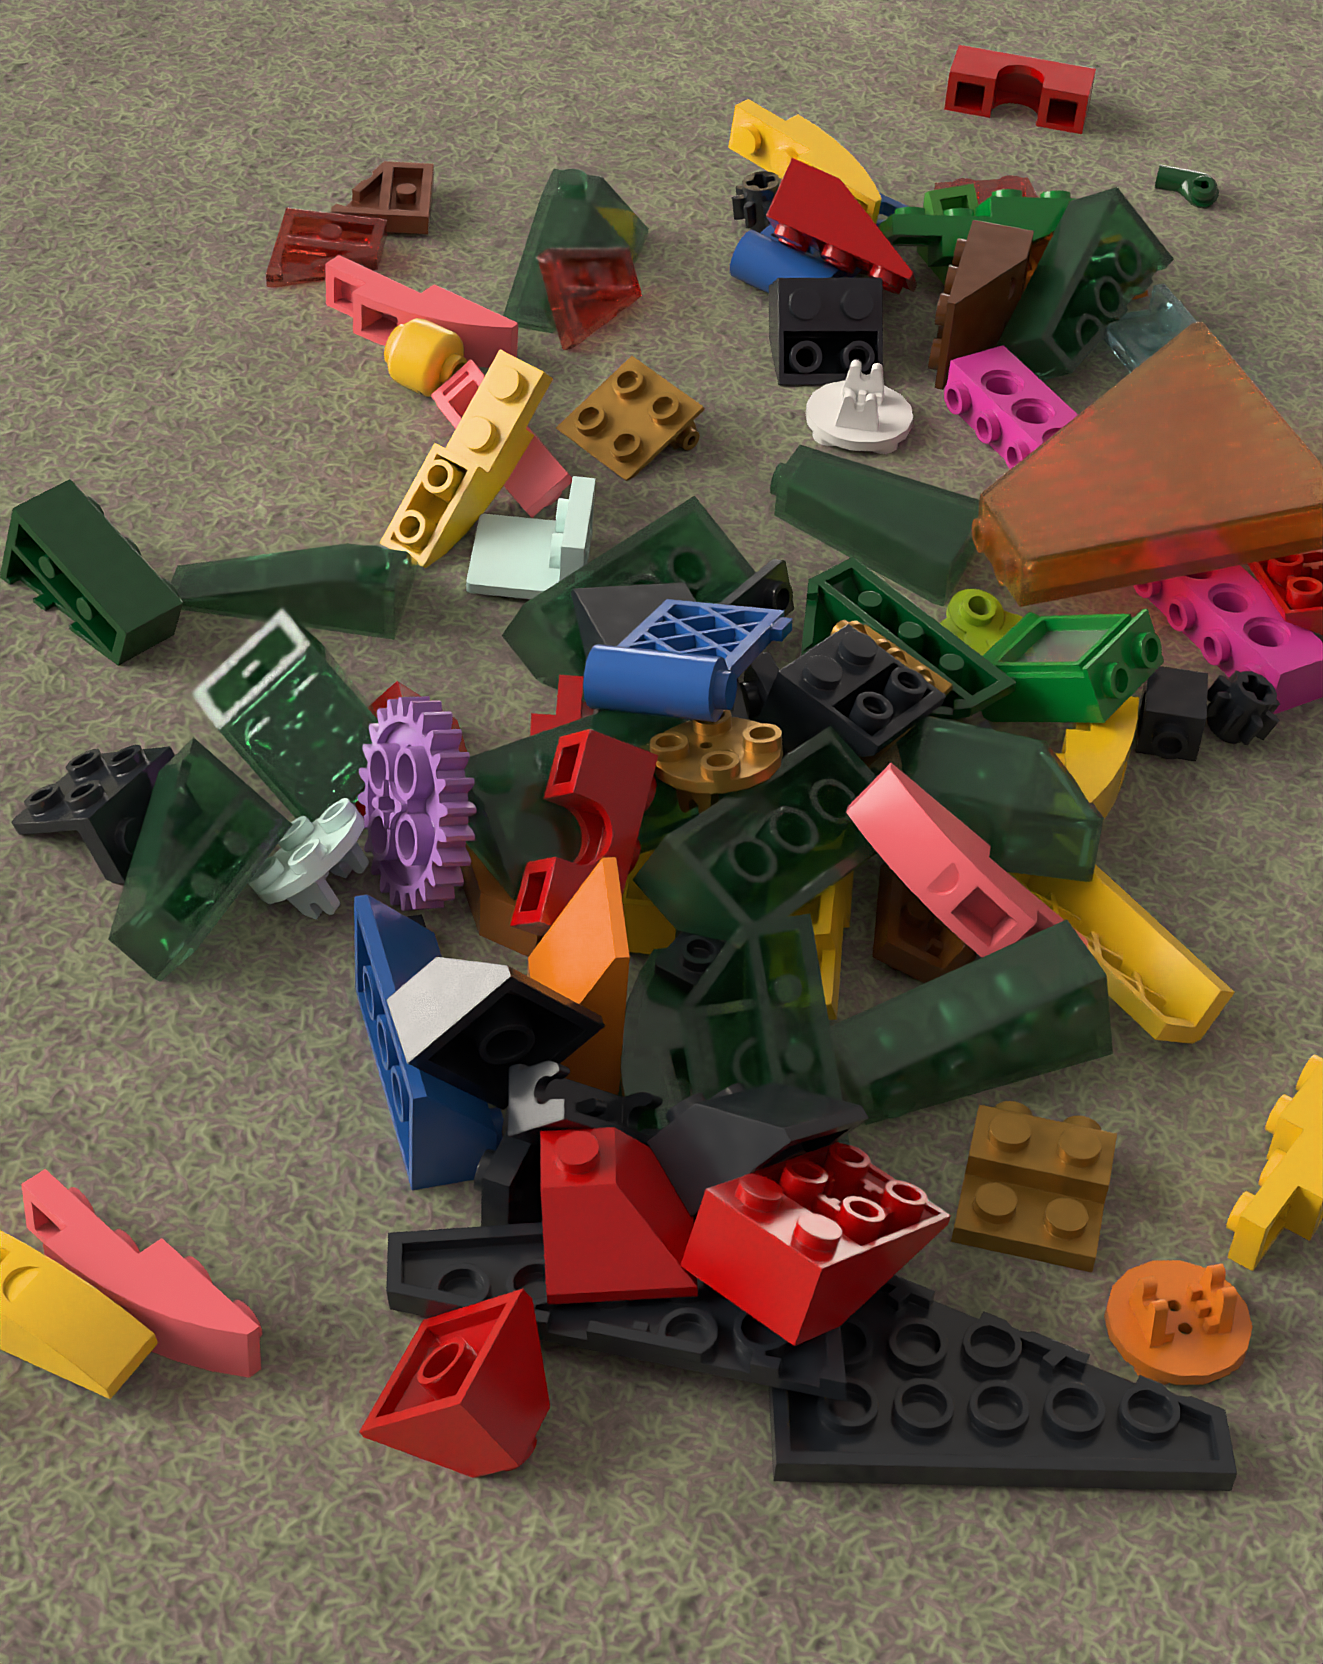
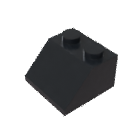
(481, 1018)
(744, 1133)

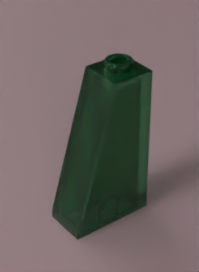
(880, 518)

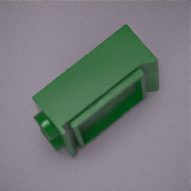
(1073, 666)

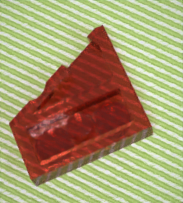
(314, 238)
(587, 288)

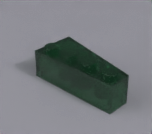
(978, 1027)

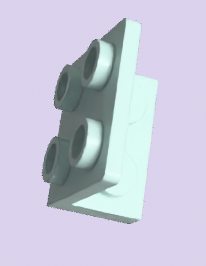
(530, 554)

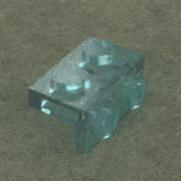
(1146, 331)

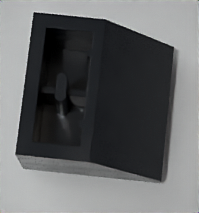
(823, 327)
(851, 688)

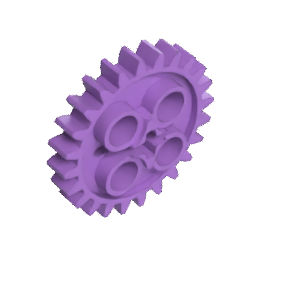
(416, 803)

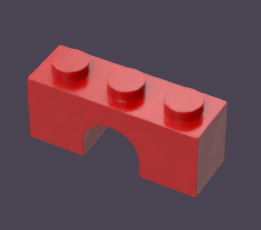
(990, 78)
(607, 791)

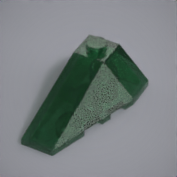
(571, 213)

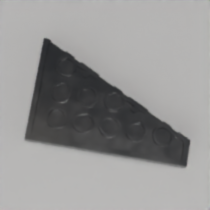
(989, 1406)

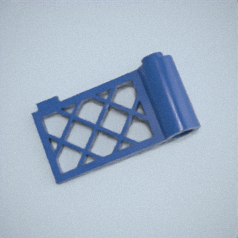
(762, 259)
(681, 660)

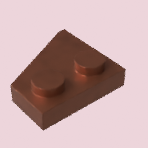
(395, 193)

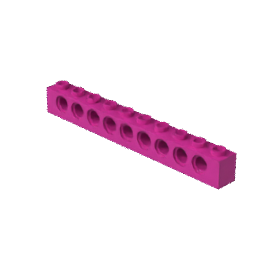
(1216, 609)

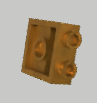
(1035, 1186)

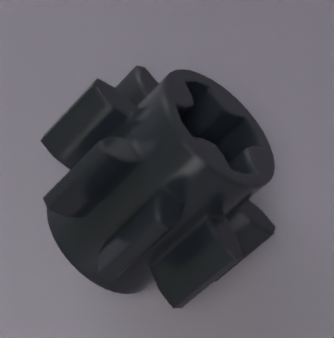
(755, 198)
(1241, 707)

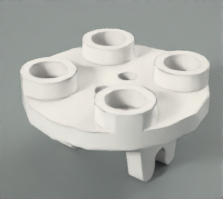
(859, 413)

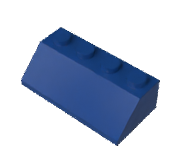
(435, 1123)

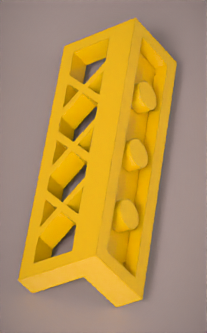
(1169, 986)

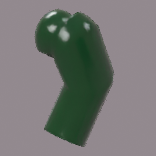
(1193, 185)

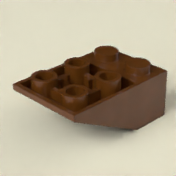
(979, 293)

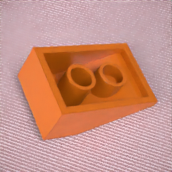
(589, 963)

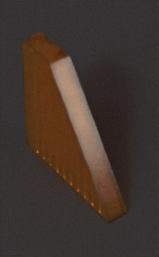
(1155, 483)

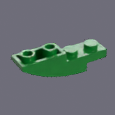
(1005, 207)

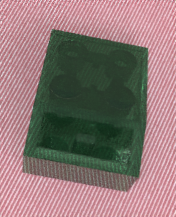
(292, 716)

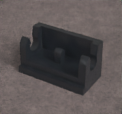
(548, 1101)

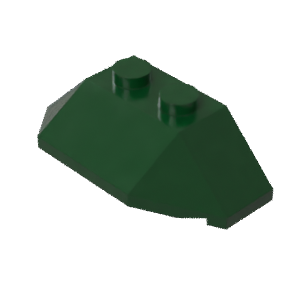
(857, 594)

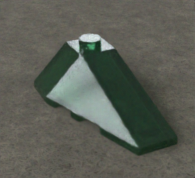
(321, 587)

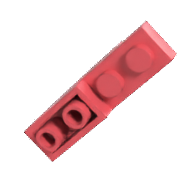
(383, 304)
(537, 476)
(947, 865)
(155, 1286)

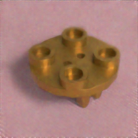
(716, 758)

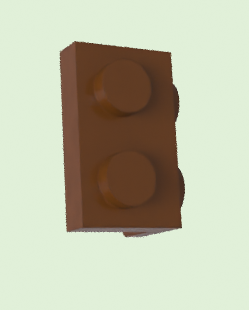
(910, 934)

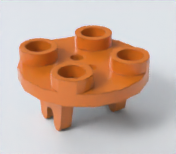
(1204, 1308)

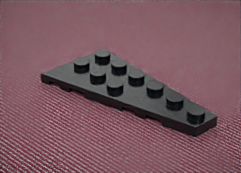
(701, 1333)

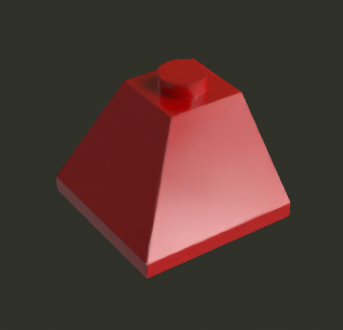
(610, 1220)
(467, 1389)

